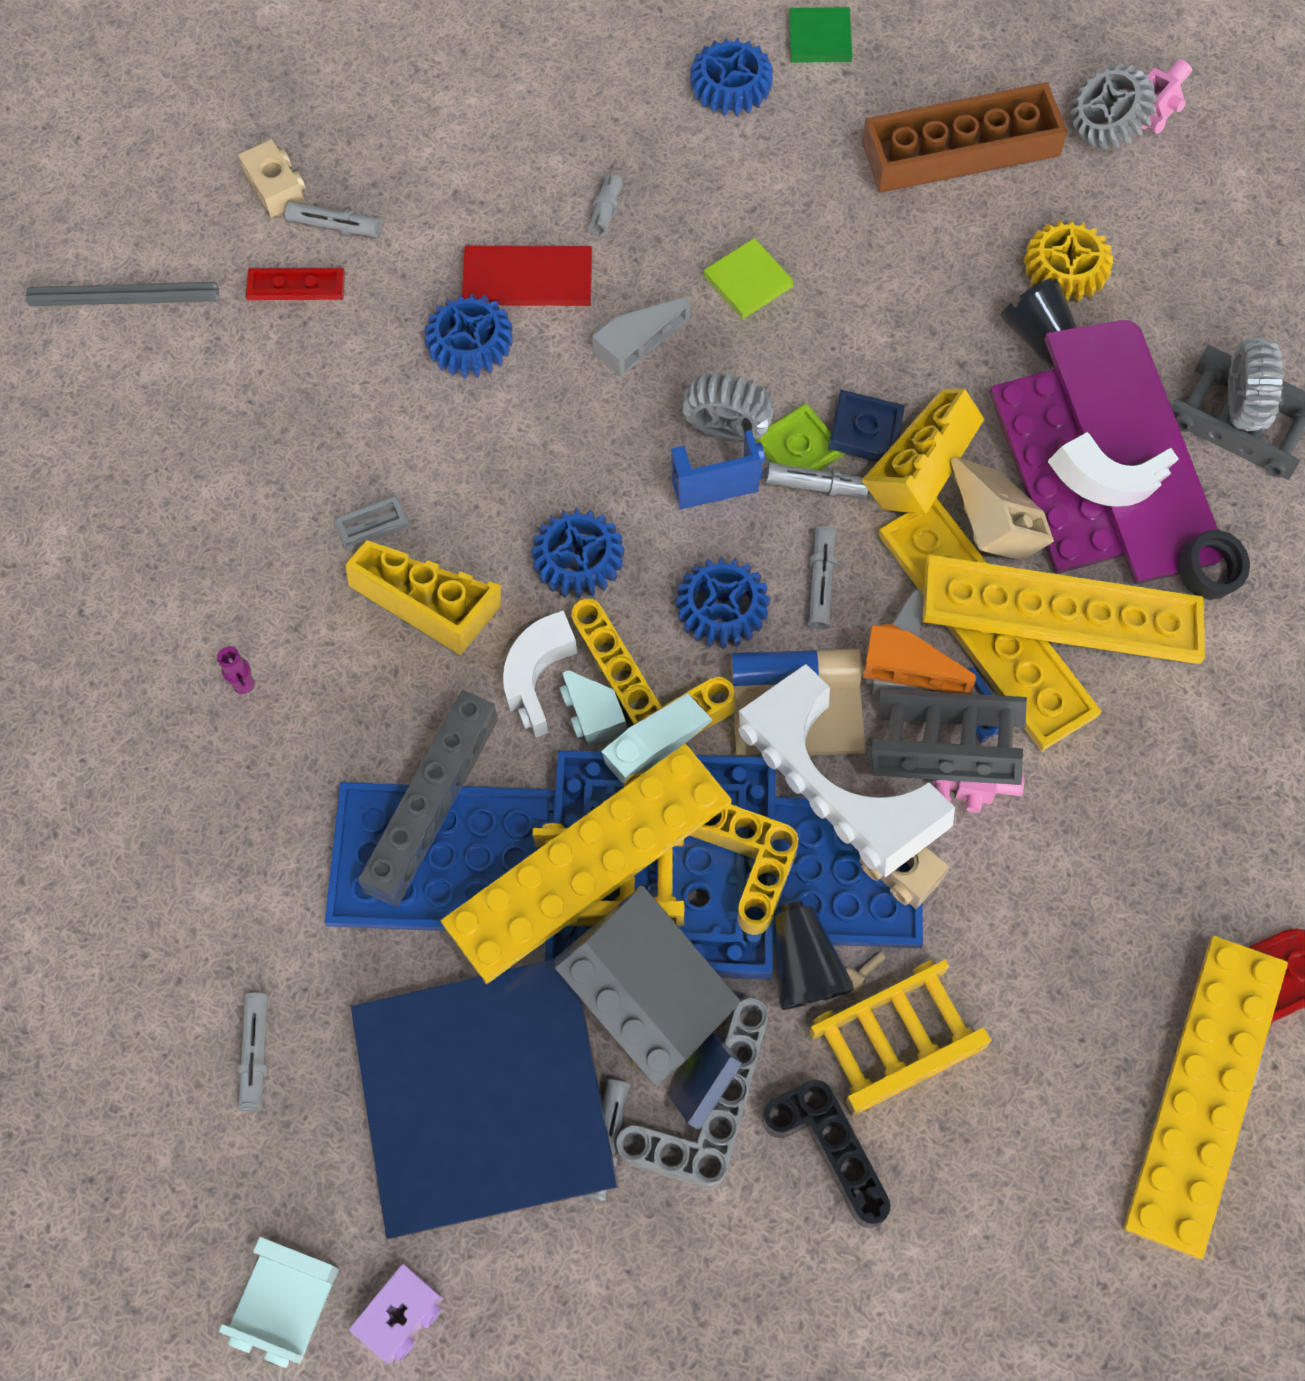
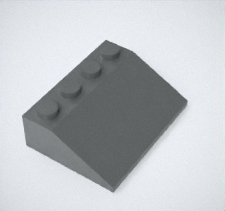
(647, 984)

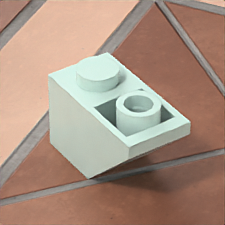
(596, 708)

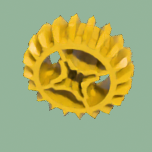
(1072, 256)

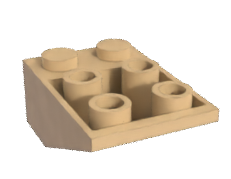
(999, 512)

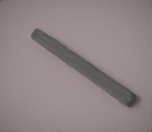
(122, 294)

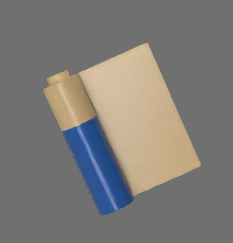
(838, 727)

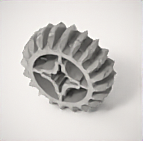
(1126, 114)
(1255, 384)
(727, 407)

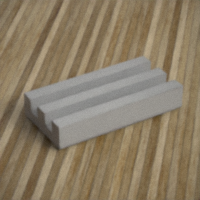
(376, 533)

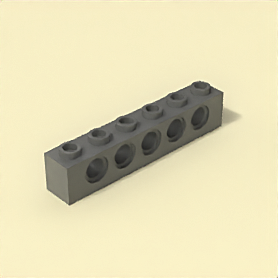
(428, 799)

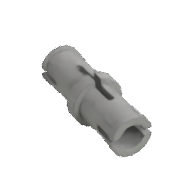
(605, 205)

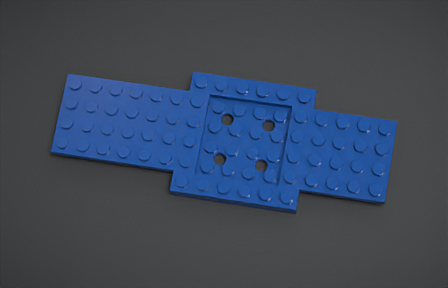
(493, 832)

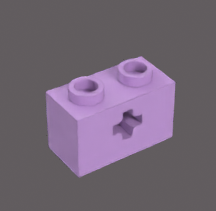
(375, 1323)

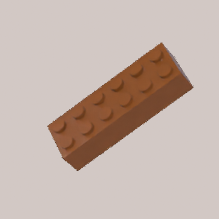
(963, 137)

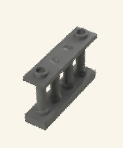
(1277, 462)
(950, 761)

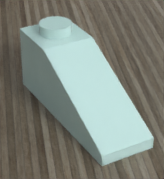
(655, 738)

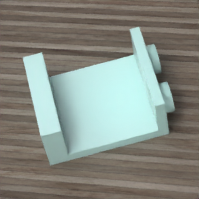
(280, 1303)

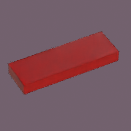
(295, 284)

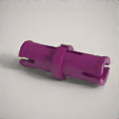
(237, 669)

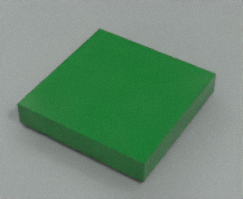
(820, 34)

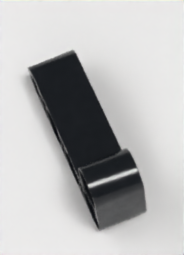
(833, 1155)

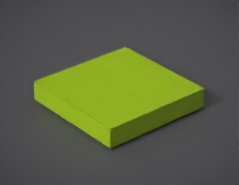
(748, 278)
(799, 441)

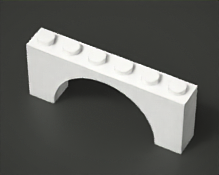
(881, 829)

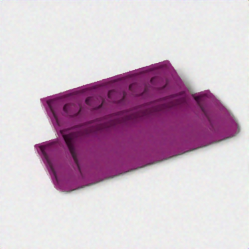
(1113, 392)

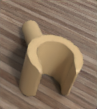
(859, 977)

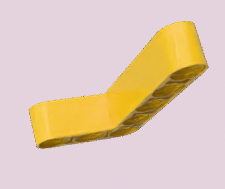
(636, 687)
(757, 847)

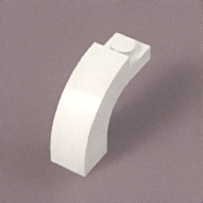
(1104, 481)
(529, 655)

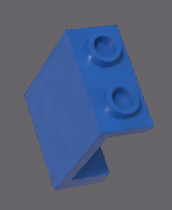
(717, 480)

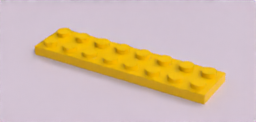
(1064, 609)
(1010, 664)
(585, 863)
(1205, 1097)

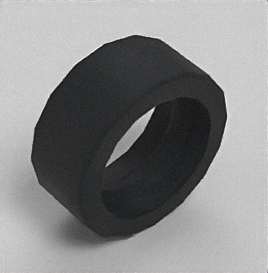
(1234, 555)

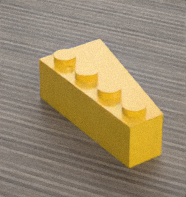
(919, 461)
(431, 599)

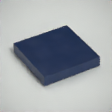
(865, 425)
(704, 1080)

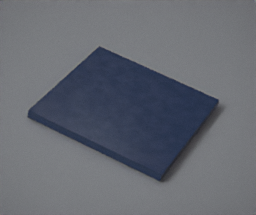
(481, 1099)

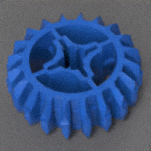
(738, 74)
(458, 348)
(601, 540)
(703, 620)

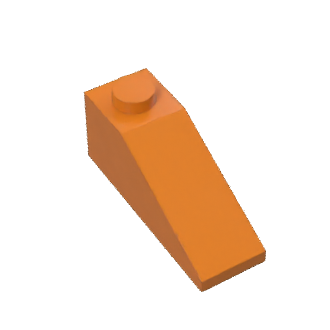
(907, 660)

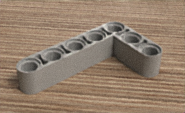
(726, 1111)

